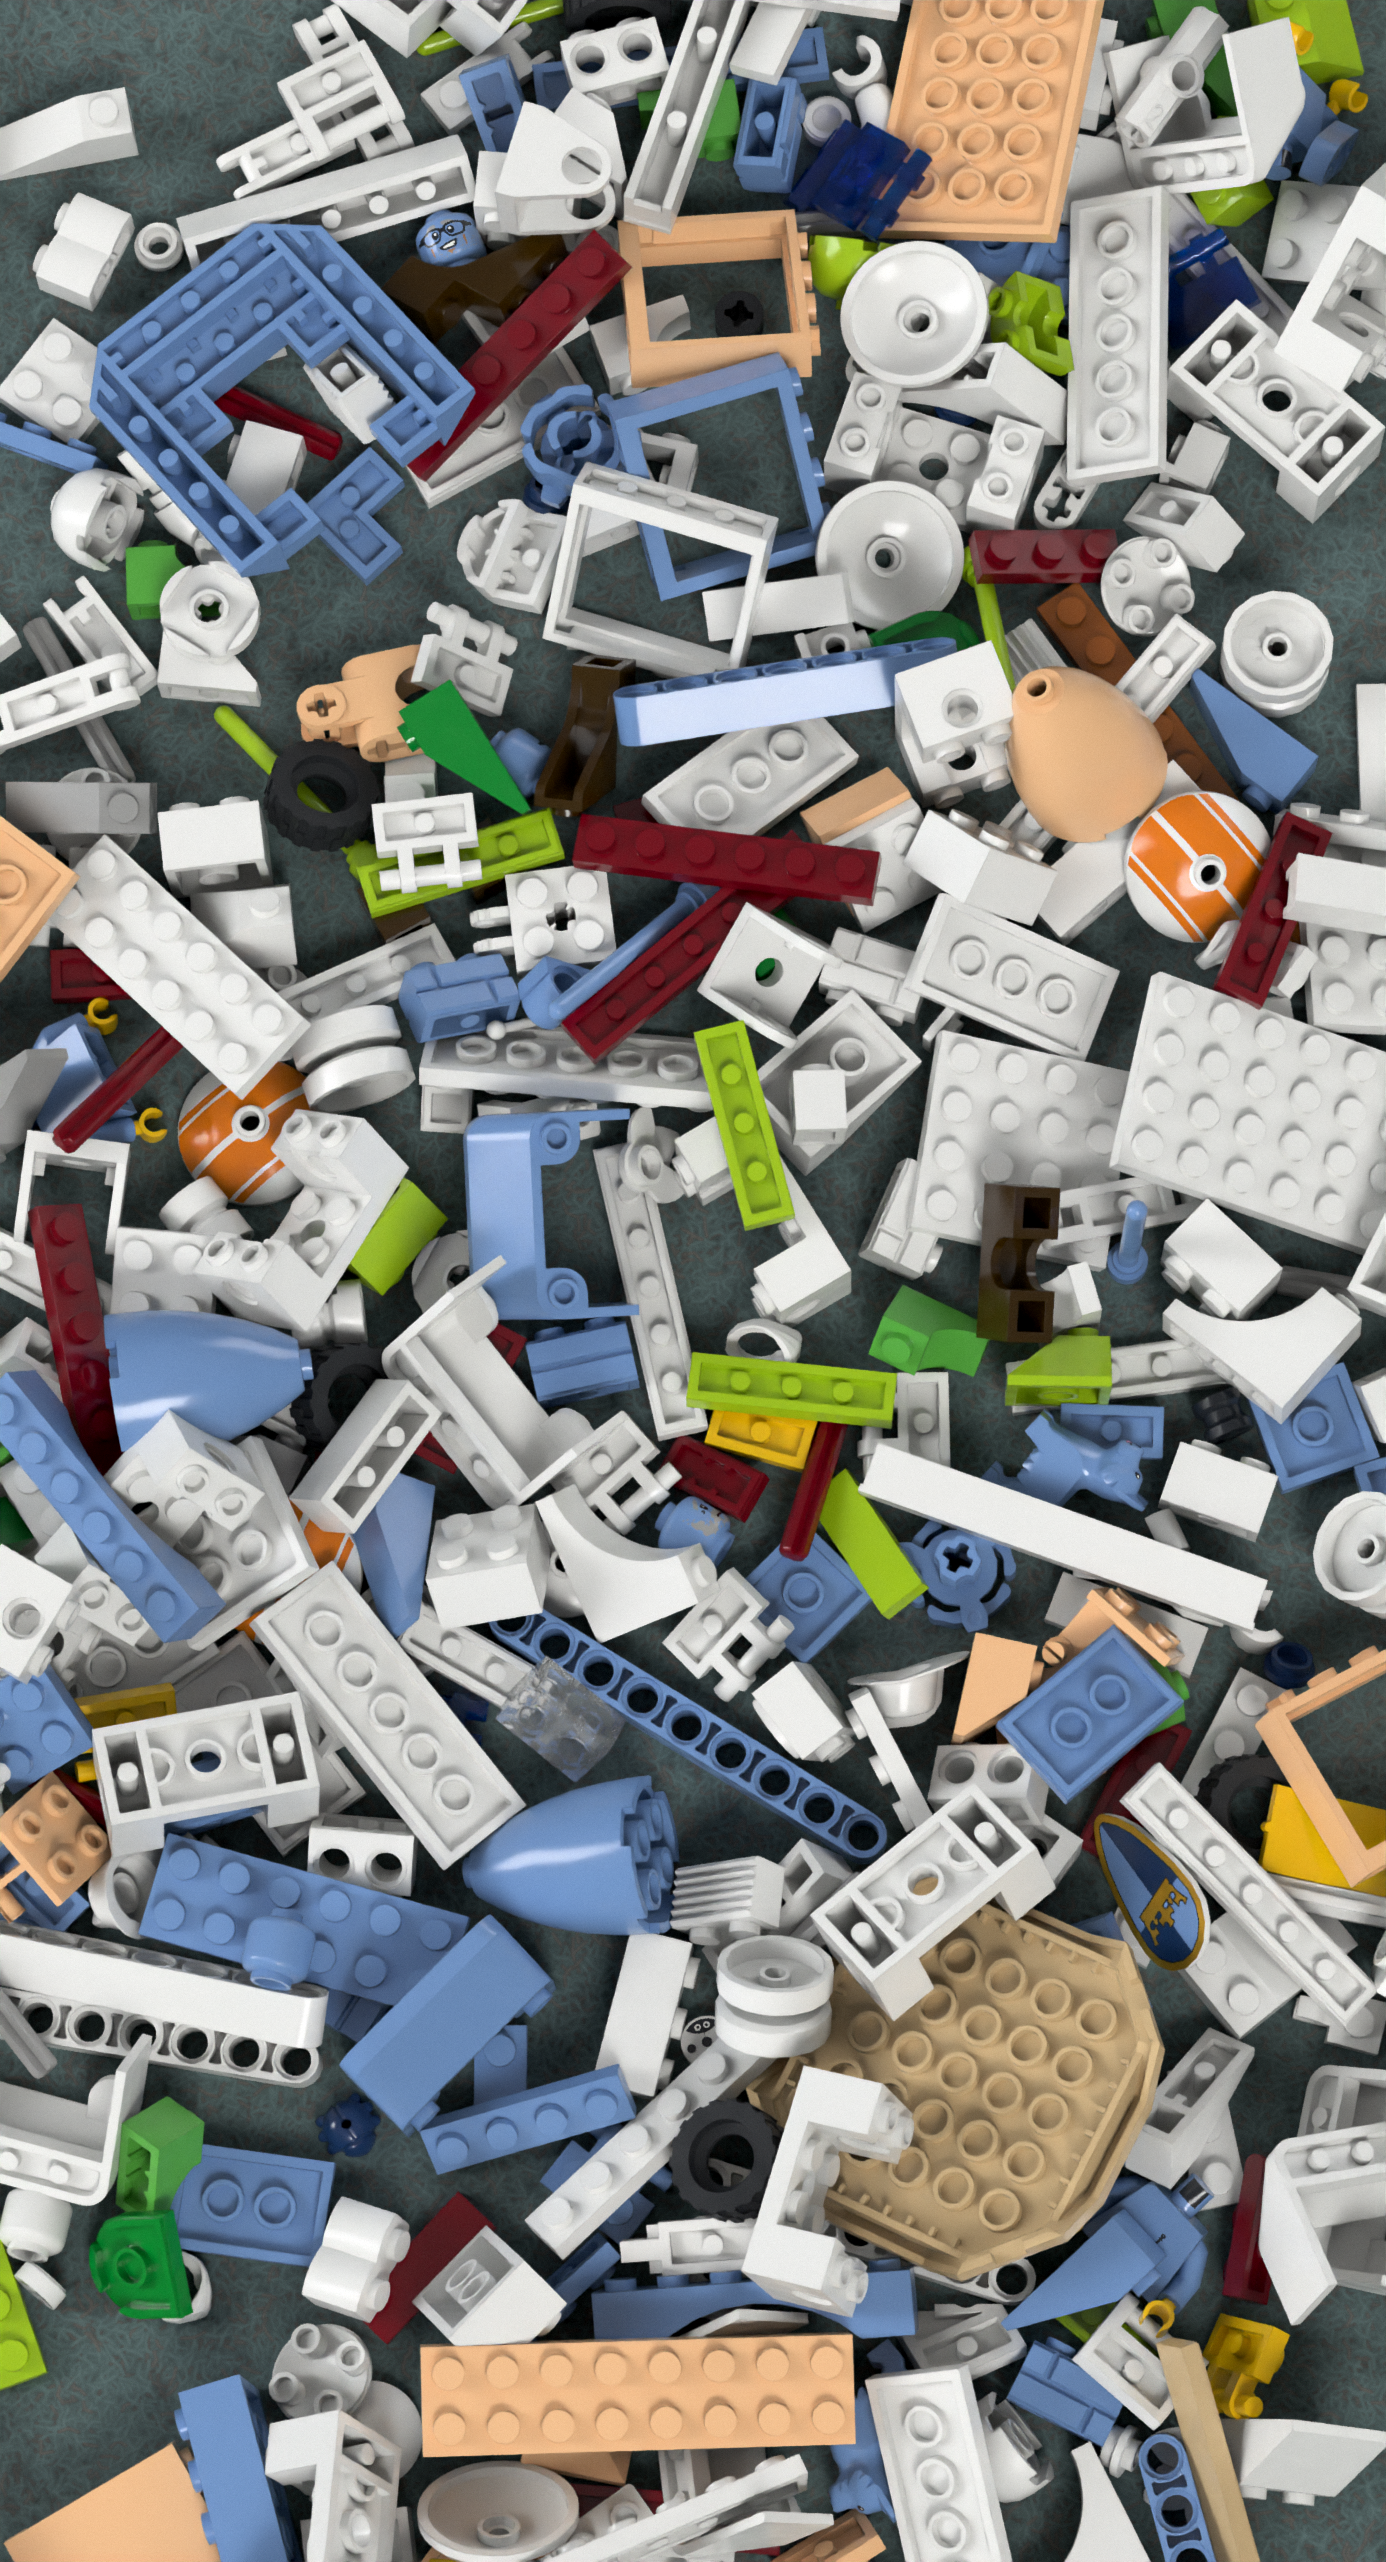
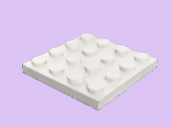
(1012, 1120)

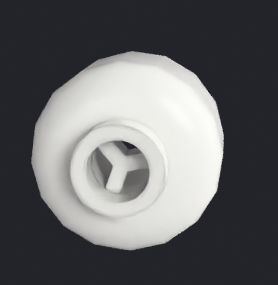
(34, 2225)

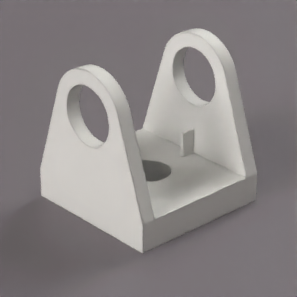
(542, 176)
(773, 1002)
(92, 1155)

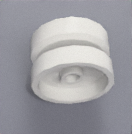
(1284, 626)
(352, 1059)
(1353, 1552)
(774, 1996)

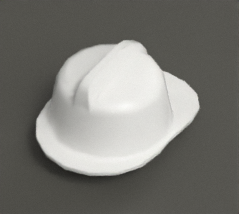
(910, 1693)
(122, 1889)

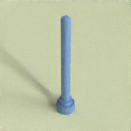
(688, 899)
(1128, 1259)

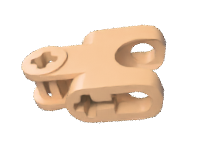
(364, 705)

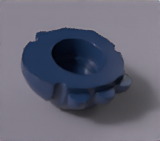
(357, 2139)

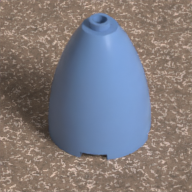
(203, 1368)
(584, 1861)

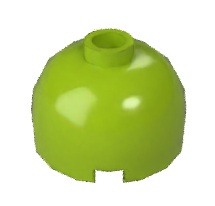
(837, 261)

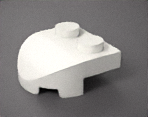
(512, 554)

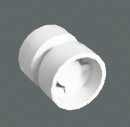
(203, 1210)
(339, 1319)

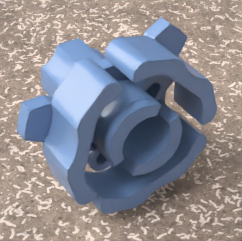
(568, 440)
(965, 1586)

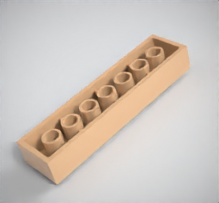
(638, 2394)

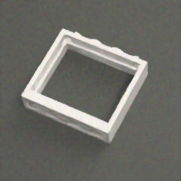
(674, 511)

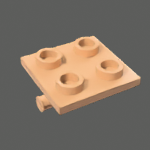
(1099, 1614)
(52, 1842)

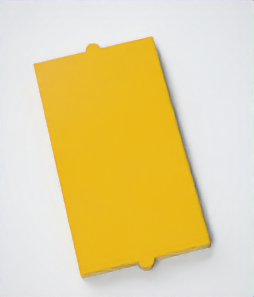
(1297, 1850)

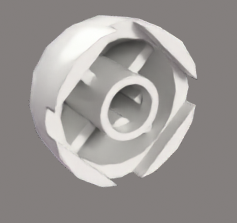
(96, 517)
(1011, 2451)

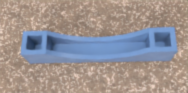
(146, 1569)
(664, 2308)

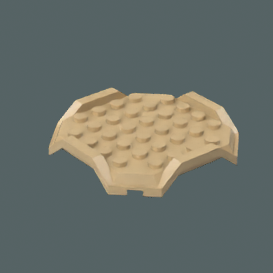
(1019, 2084)

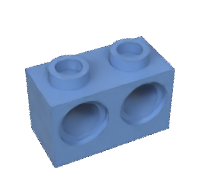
(494, 100)

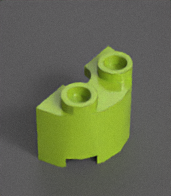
(1028, 318)

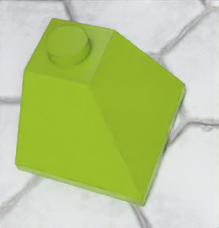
(1068, 1370)

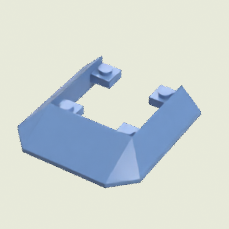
(218, 326)

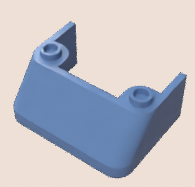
(507, 1212)
(446, 2023)

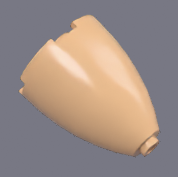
(1082, 754)

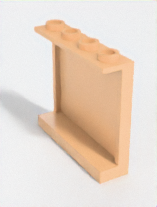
(134, 2517)

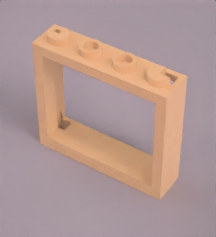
(710, 241)
(1304, 1776)

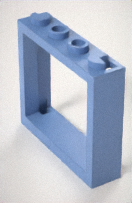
(700, 393)

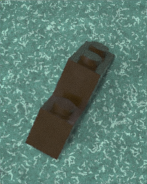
(487, 287)
(586, 750)

